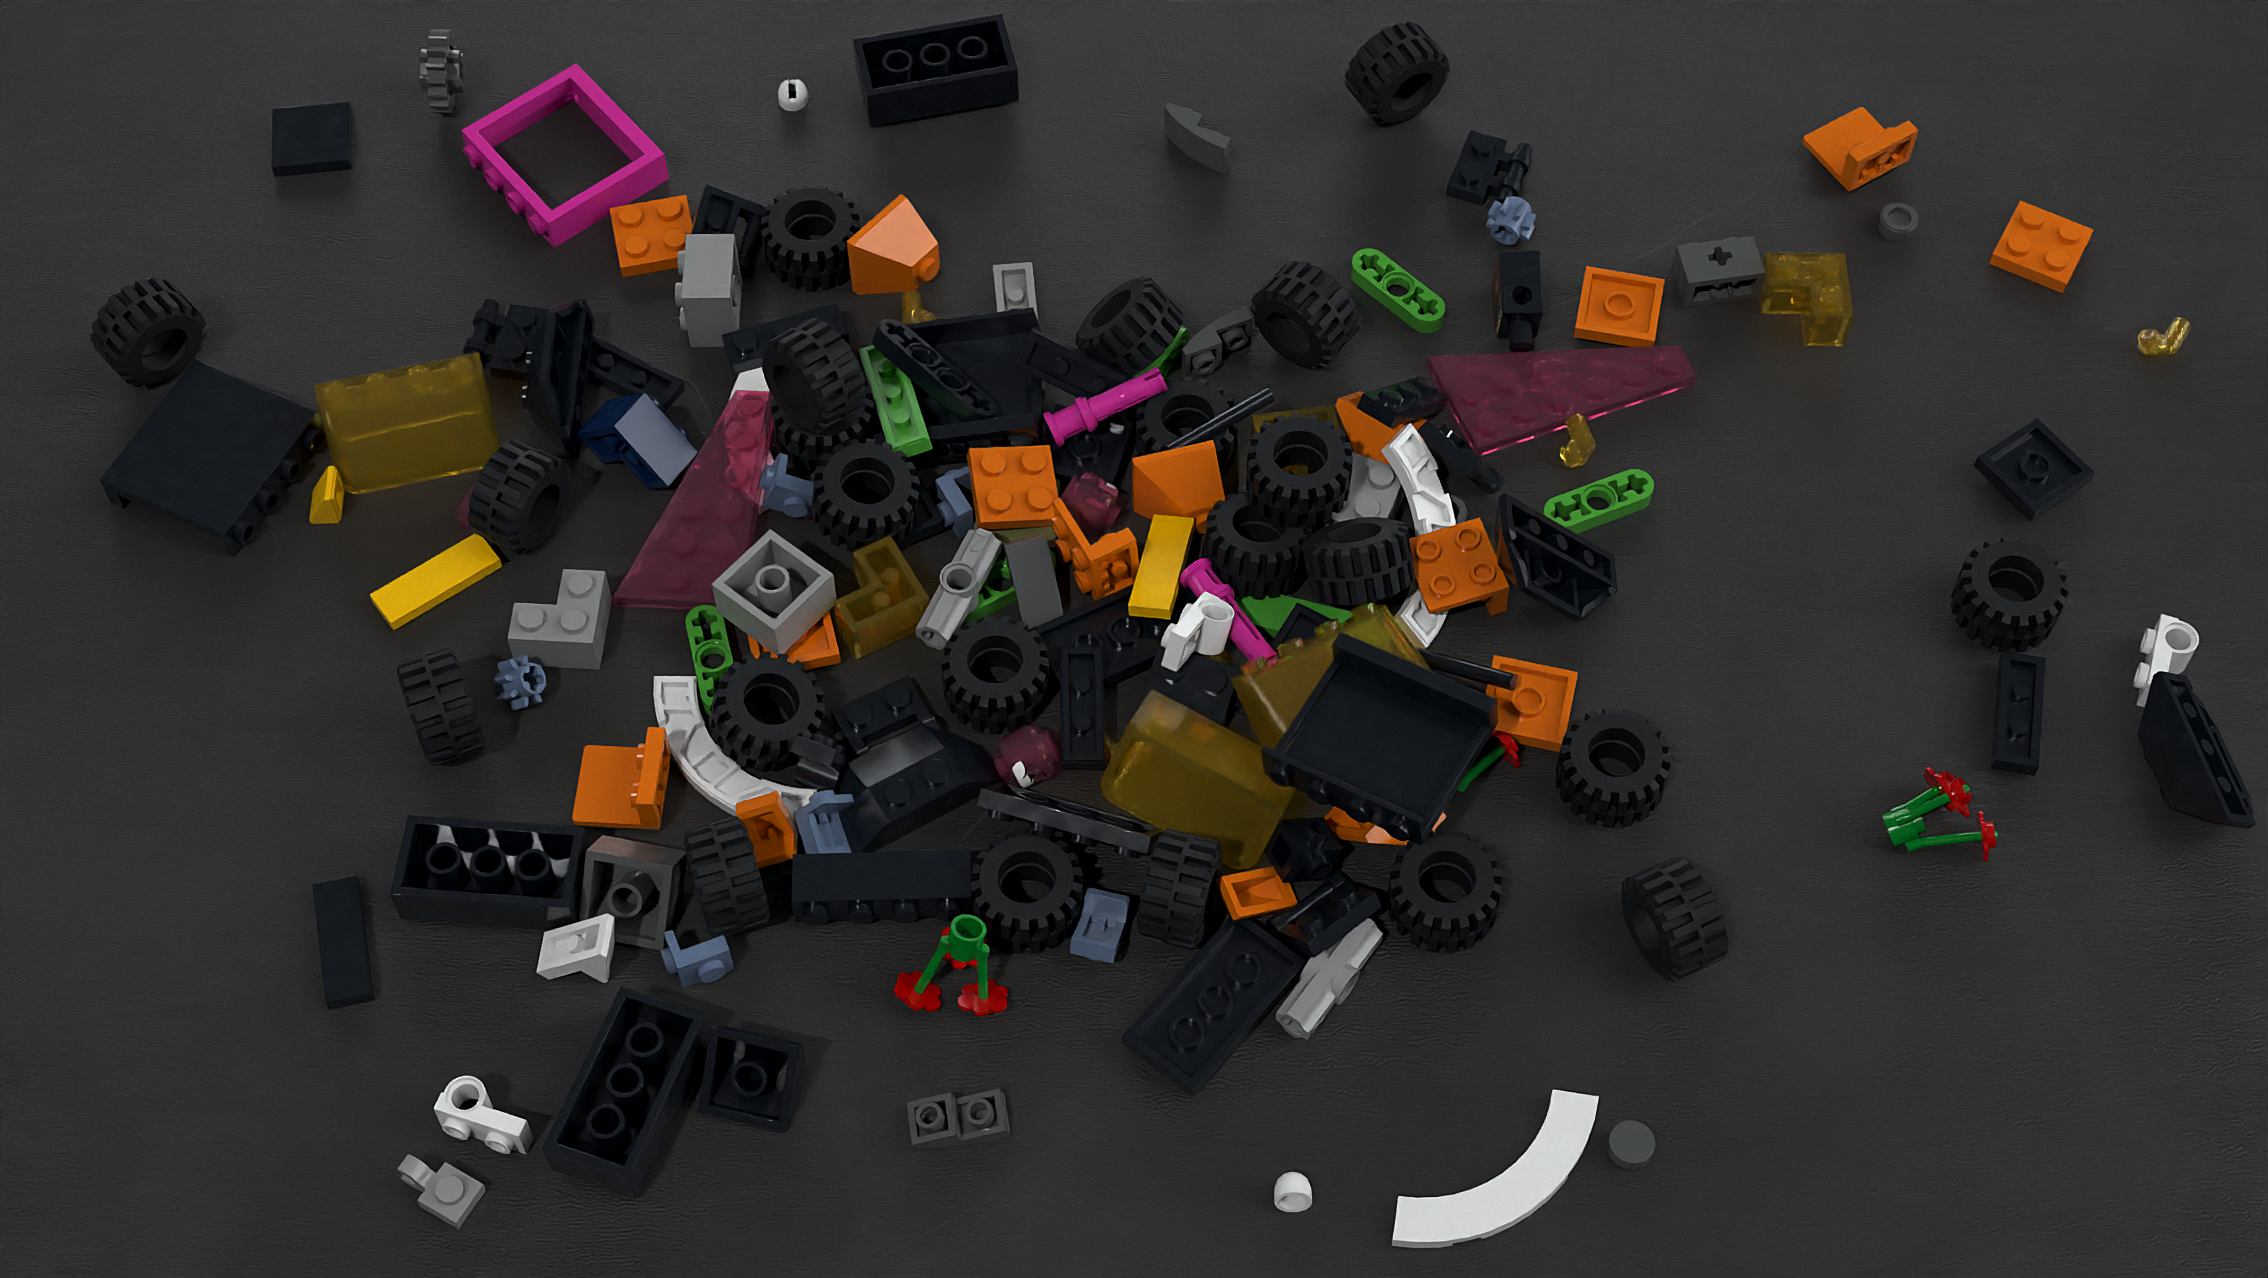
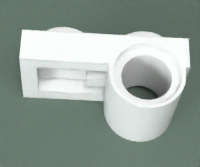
(1200, 628)
(2160, 655)
(497, 1129)

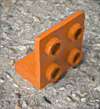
(1859, 148)
(1099, 567)
(1458, 568)
(624, 784)

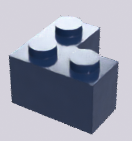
(641, 437)

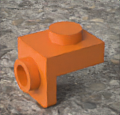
(769, 828)

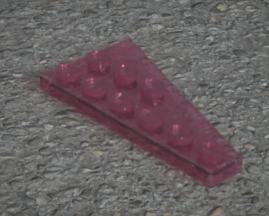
(1531, 394)
(709, 515)

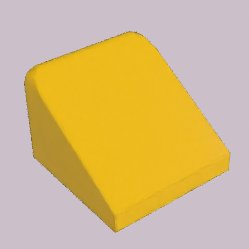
(327, 498)

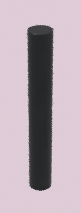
(1224, 420)
(1469, 669)

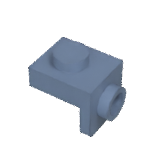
(785, 491)
(951, 500)
(821, 824)
(1100, 925)
(698, 963)

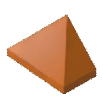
(1255, 893)

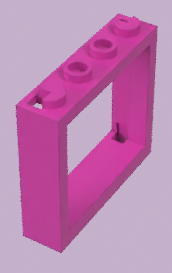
(593, 204)

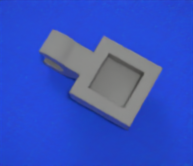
(445, 1194)

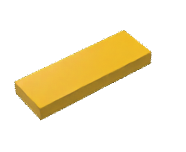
(1161, 567)
(435, 581)

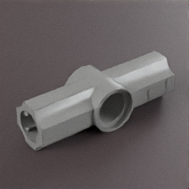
(967, 570)
(1328, 980)

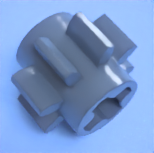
(1511, 220)
(519, 682)

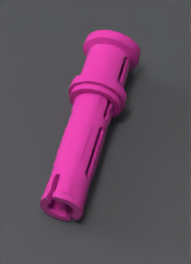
(1087, 413)
(1200, 578)

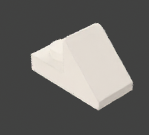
(579, 947)

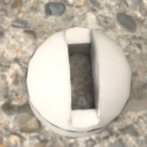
(792, 104)
(1292, 1192)

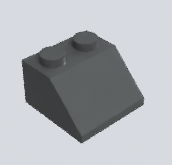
(636, 886)

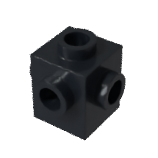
(1303, 849)

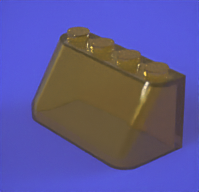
(409, 423)
(1279, 687)
(1195, 780)

